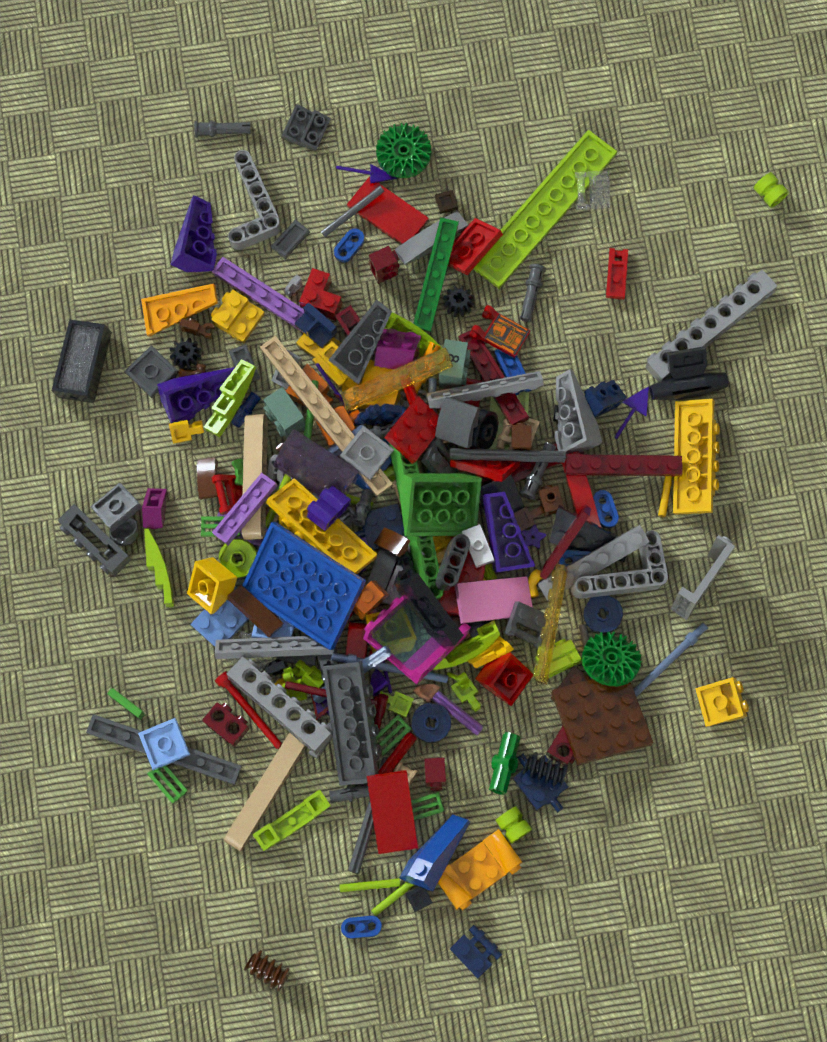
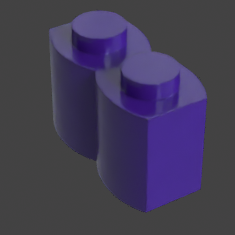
(328, 507)

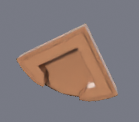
(426, 691)

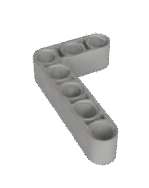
(258, 202)
(628, 578)

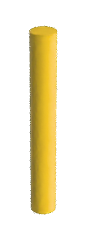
(665, 496)

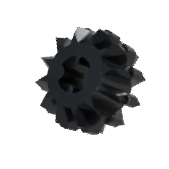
(464, 305)
(178, 355)

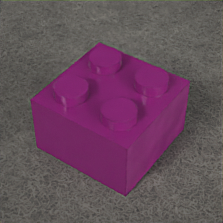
(396, 348)

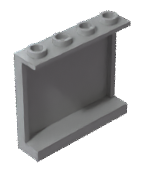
(686, 600)

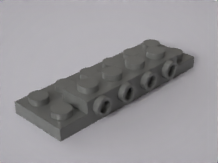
(352, 722)

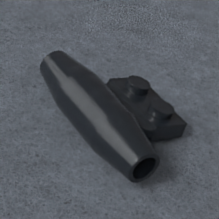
(688, 376)

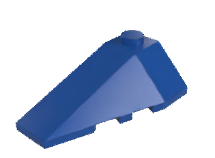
(433, 857)

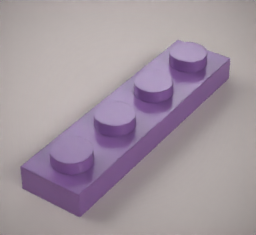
(244, 509)

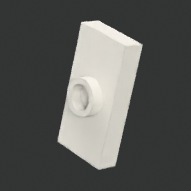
(478, 547)

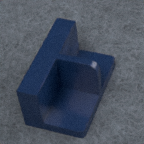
(316, 326)

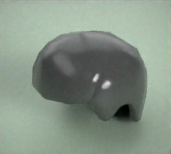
(126, 533)

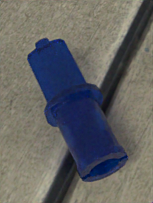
(245, 409)

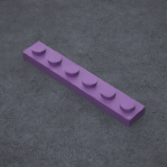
(258, 291)

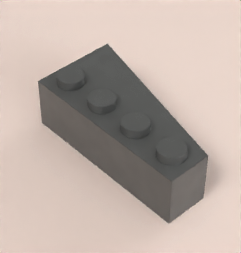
(360, 344)

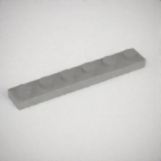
(485, 389)
(600, 558)
(269, 647)

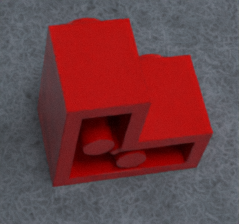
(318, 296)

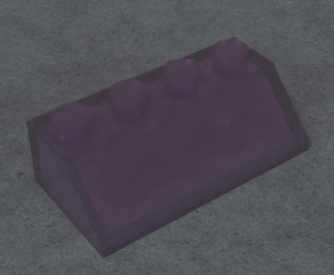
(314, 465)

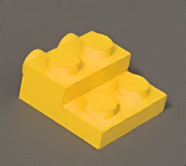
(237, 316)
(722, 701)

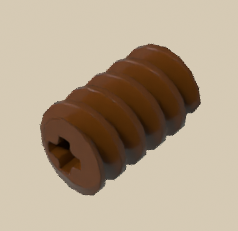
(267, 970)

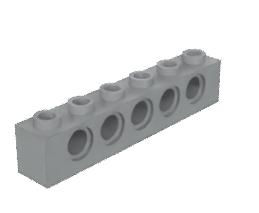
(245, 668)

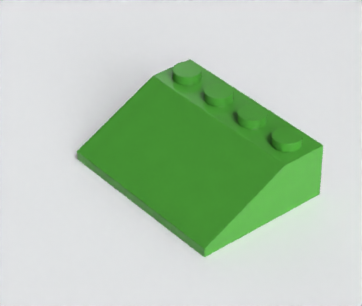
(439, 503)

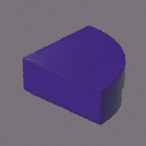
(378, 682)

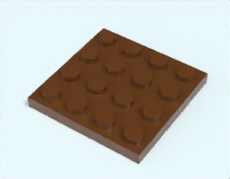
(601, 720)

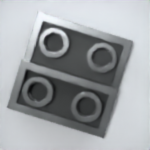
(305, 127)
(457, 422)

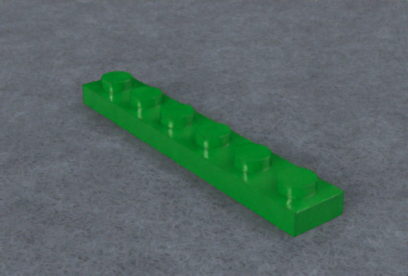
(436, 274)

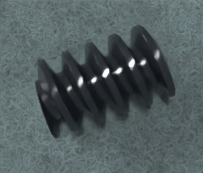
(545, 769)

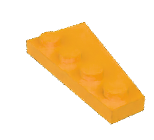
(170, 308)

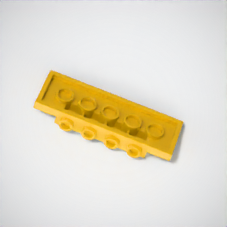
(698, 447)
(336, 542)

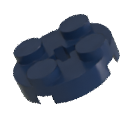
(609, 605)
(430, 734)

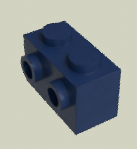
(604, 397)

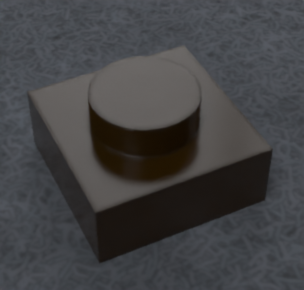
(446, 202)

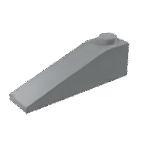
(576, 422)

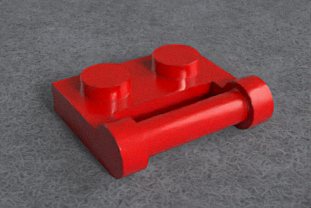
(233, 491)

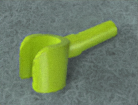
(461, 679)

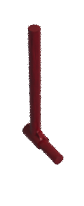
(380, 701)

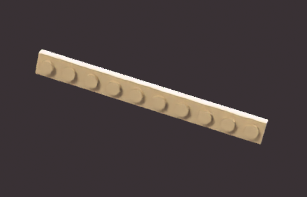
(317, 405)

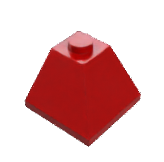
(505, 677)

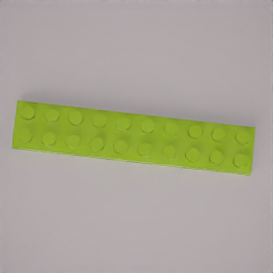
(543, 209)

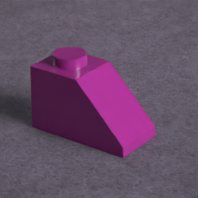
(154, 508)

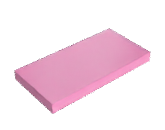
(491, 598)

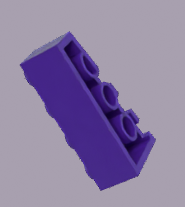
(504, 534)

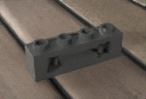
(115, 562)

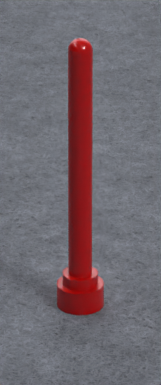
(223, 681)

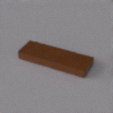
(255, 611)

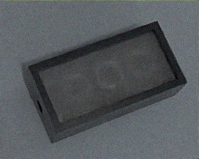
(81, 361)

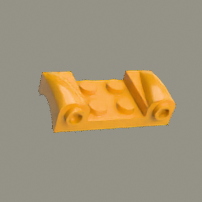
(479, 870)

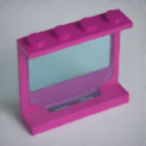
(411, 646)

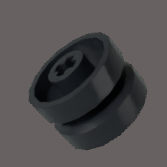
(486, 430)

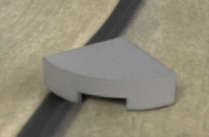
(293, 286)

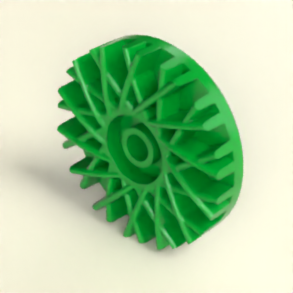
(407, 140)
(611, 659)

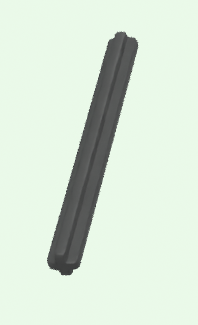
(507, 455)
(363, 838)

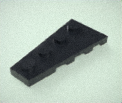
(587, 539)

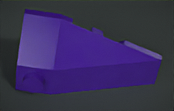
(195, 242)
(190, 394)

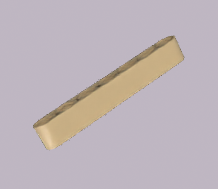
(253, 465)
(265, 792)

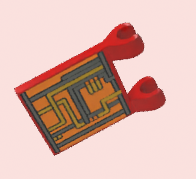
(501, 333)

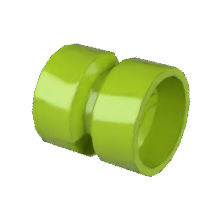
(771, 190)
(513, 824)

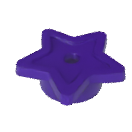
(533, 532)

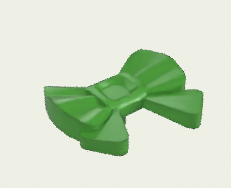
(238, 466)

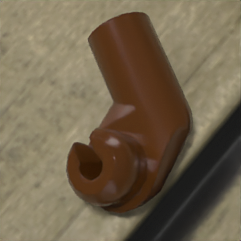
(200, 368)

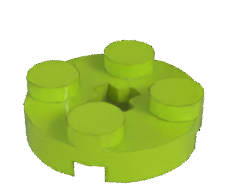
(242, 547)

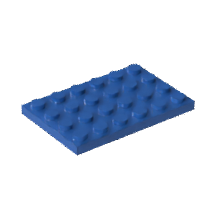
(303, 585)

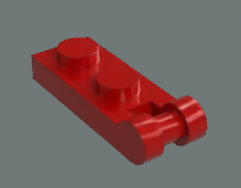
(616, 274)

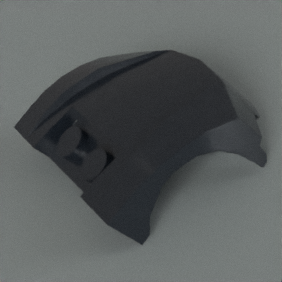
(427, 608)

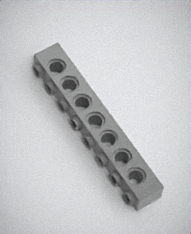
(759, 281)

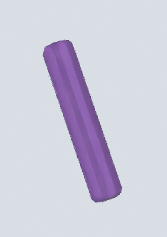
(458, 713)

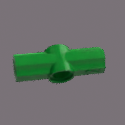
(504, 763)

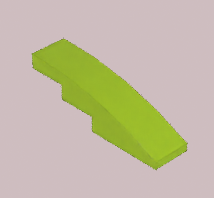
(232, 395)
(156, 563)

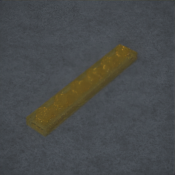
(396, 379)
(552, 616)

